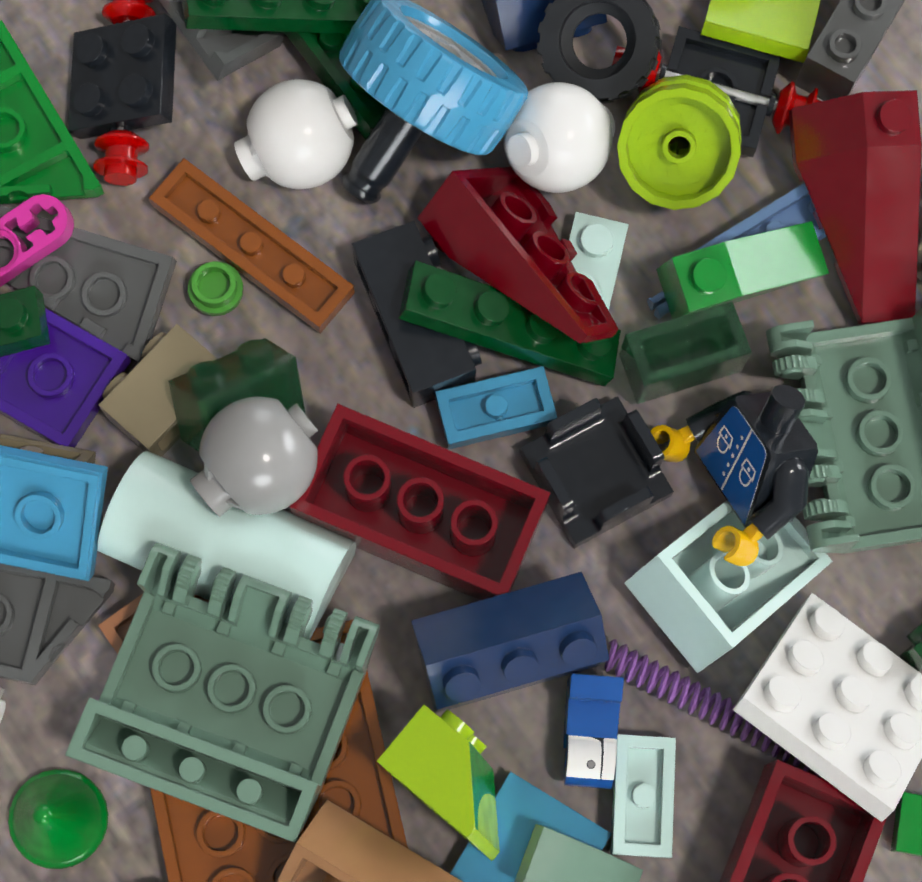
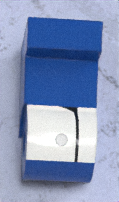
(591, 730)

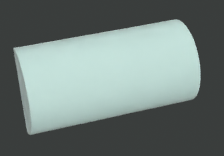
(163, 507)

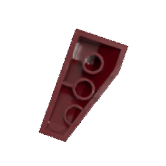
(864, 181)
(507, 238)

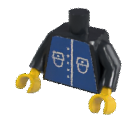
(755, 457)

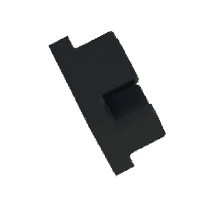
(598, 468)

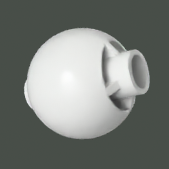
(297, 135)
(559, 138)

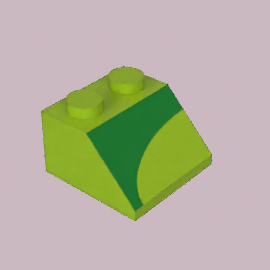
(445, 770)

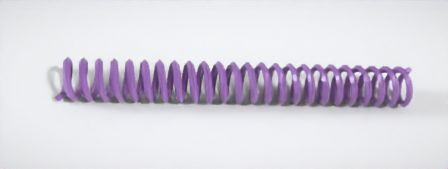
(685, 695)

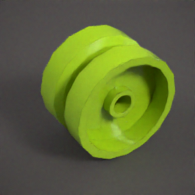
(673, 175)

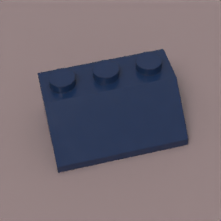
(510, 641)

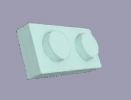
(598, 250)
(643, 797)

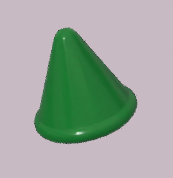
(58, 818)

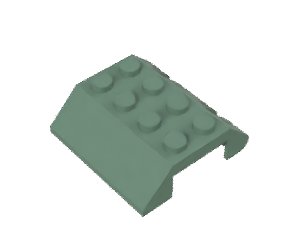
(867, 426)
(226, 696)

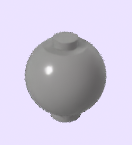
(256, 457)

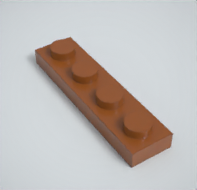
(252, 245)

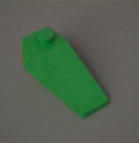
(741, 269)

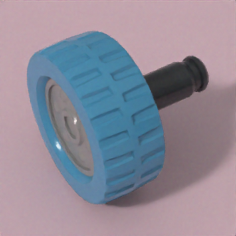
(429, 83)

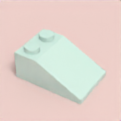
(713, 603)

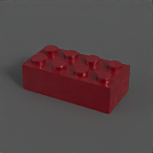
(421, 505)
(801, 832)

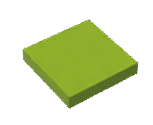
(764, 25)

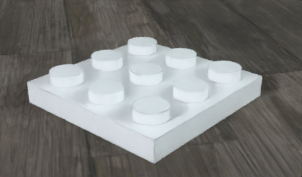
(840, 706)

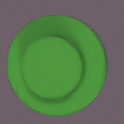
(215, 288)

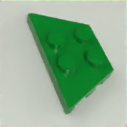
(34, 142)

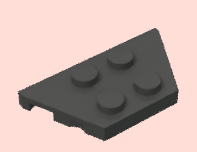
(42, 617)

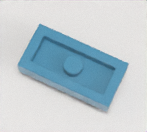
(495, 407)

